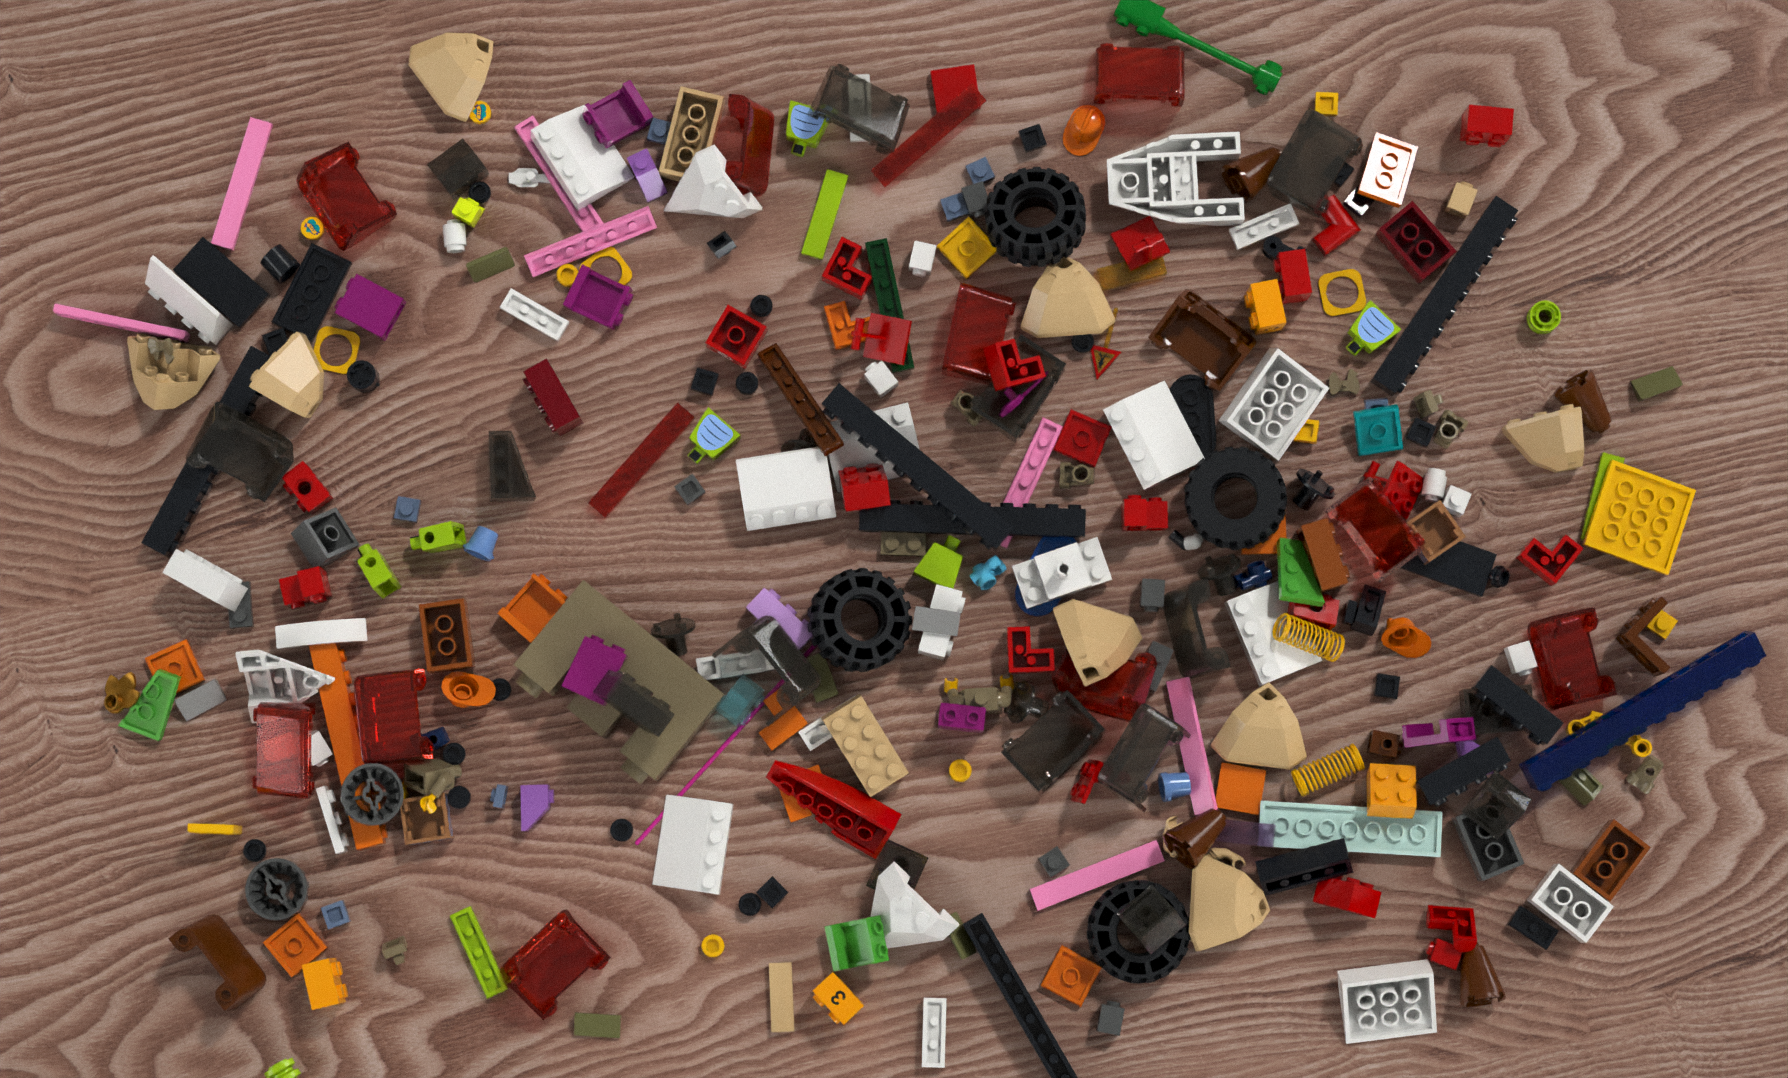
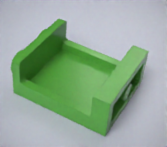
(856, 943)

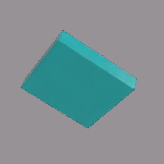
(1378, 430)

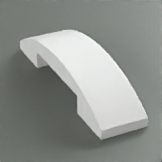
(321, 632)
(733, 665)

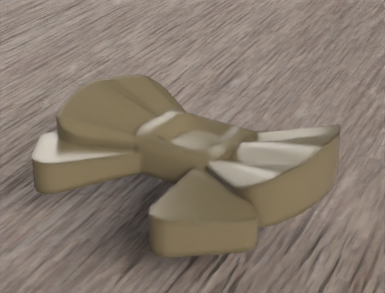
(156, 346)
(1351, 384)

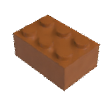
(1324, 554)
(447, 636)
(1610, 859)

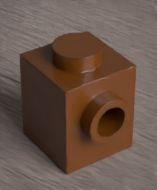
(1384, 744)

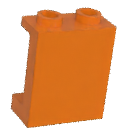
(533, 607)

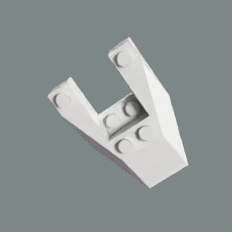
(1164, 181)

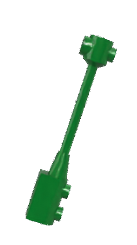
(1149, 19)

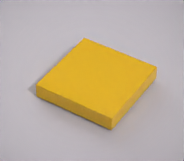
(967, 247)
(214, 829)

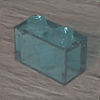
(740, 701)

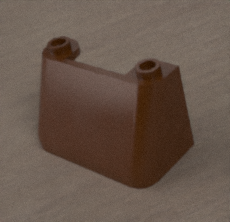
(1203, 338)
(228, 956)

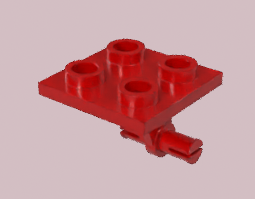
(1140, 243)
(885, 338)
(1401, 486)
(1089, 776)

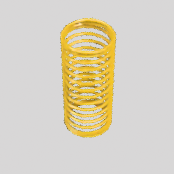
(1329, 646)
(1300, 783)

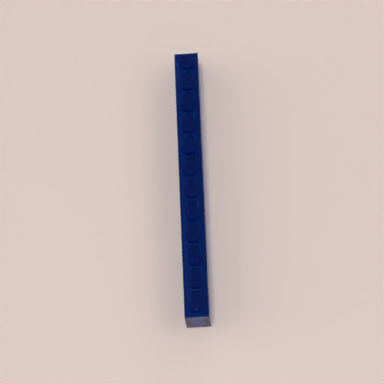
(1642, 710)

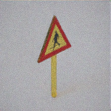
(1103, 356)

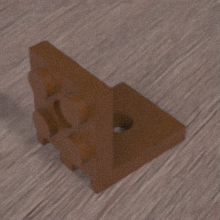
(1635, 645)

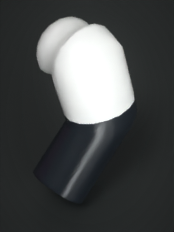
(1186, 543)

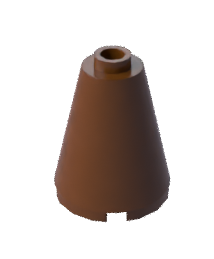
(1250, 173)
(1585, 393)
(1195, 837)
(1478, 979)

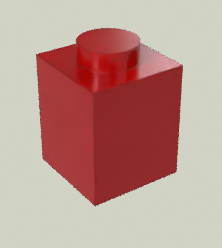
(1443, 953)

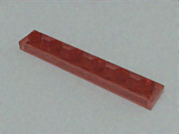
(928, 135)
(641, 460)

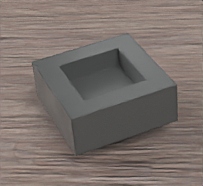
(690, 489)
(1054, 861)

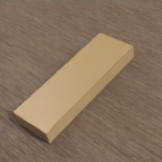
(781, 997)

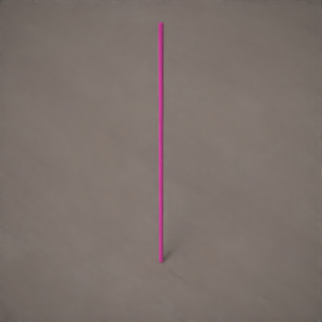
(716, 754)

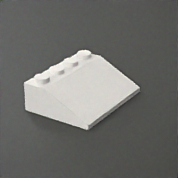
(577, 158)
(185, 301)
(1274, 403)
(1154, 435)
(858, 456)
(785, 488)
(1254, 620)
(693, 844)
(1387, 1001)

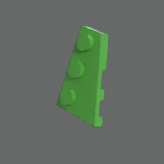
(1296, 575)
(153, 707)

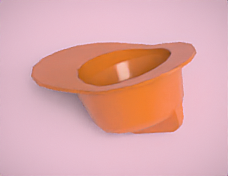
(1083, 130)
(1405, 638)
(467, 689)

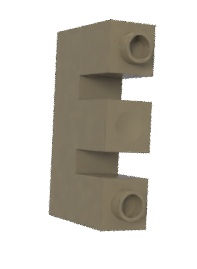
(648, 661)

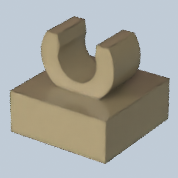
(1427, 403)
(395, 949)

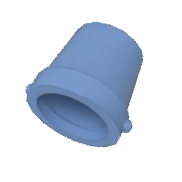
(482, 543)
(1173, 785)

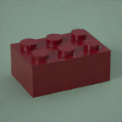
(1415, 242)
(551, 398)

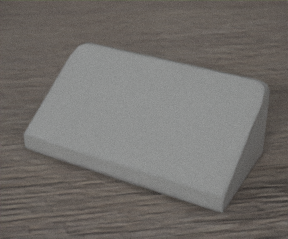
(936, 621)
(200, 699)

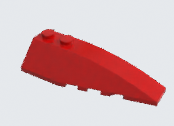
(844, 809)

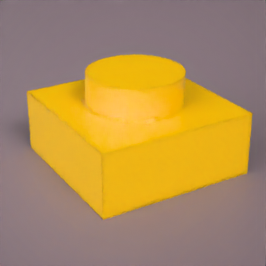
(1326, 103)
(1308, 432)
(1662, 624)

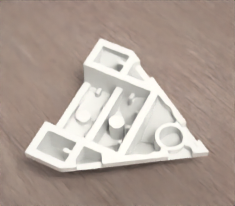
(709, 190)
(277, 679)
(905, 914)

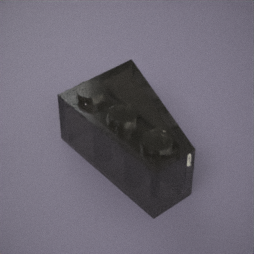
(506, 470)

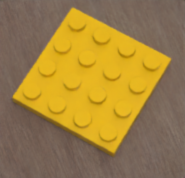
(1639, 517)

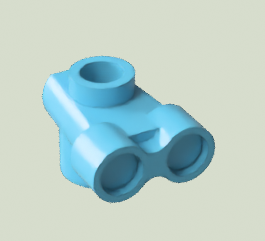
(984, 574)

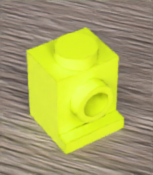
(468, 211)

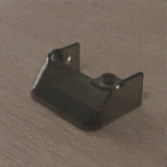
(783, 655)
(1138, 754)

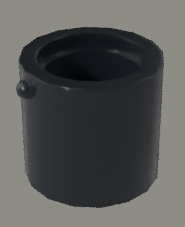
(280, 263)
(363, 376)

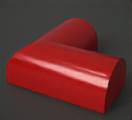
(1340, 227)
(1458, 920)

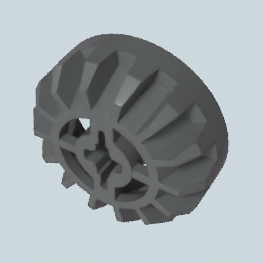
(369, 774)
(266, 872)

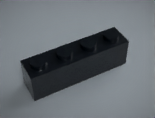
(1517, 705)
(1463, 771)
(1304, 867)

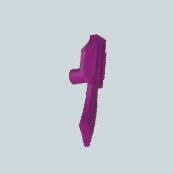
(1016, 399)

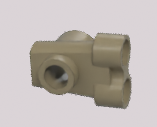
(972, 418)
(1451, 426)
(1071, 475)
(1644, 778)

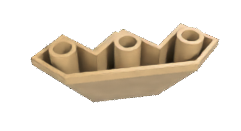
(453, 70)
(1066, 303)
(292, 377)
(174, 383)
(1550, 439)
(1096, 638)
(1262, 732)
(1223, 904)

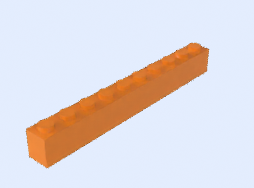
(344, 732)

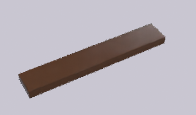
(800, 399)

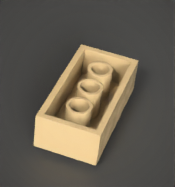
(691, 130)
(864, 745)

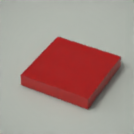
(951, 82)
(1082, 438)

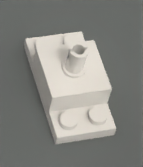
(1061, 572)

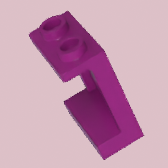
(618, 115)
(598, 298)
(370, 306)
(591, 665)
(961, 717)
(1451, 731)

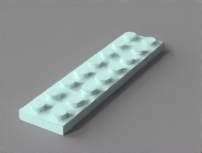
(1314, 824)

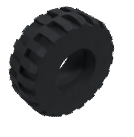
(1035, 189)
(1224, 466)
(888, 606)
(1113, 956)

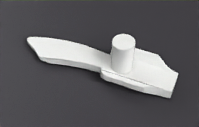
(527, 177)

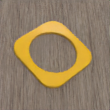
(611, 252)
(1352, 274)
(351, 336)

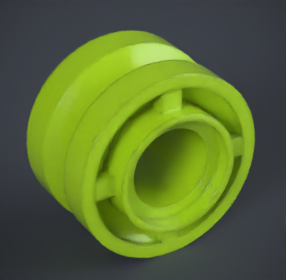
(1536, 324)
(283, 1069)

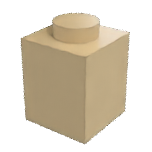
(1461, 199)

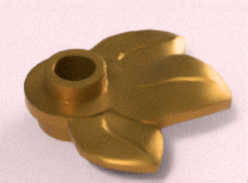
(121, 693)

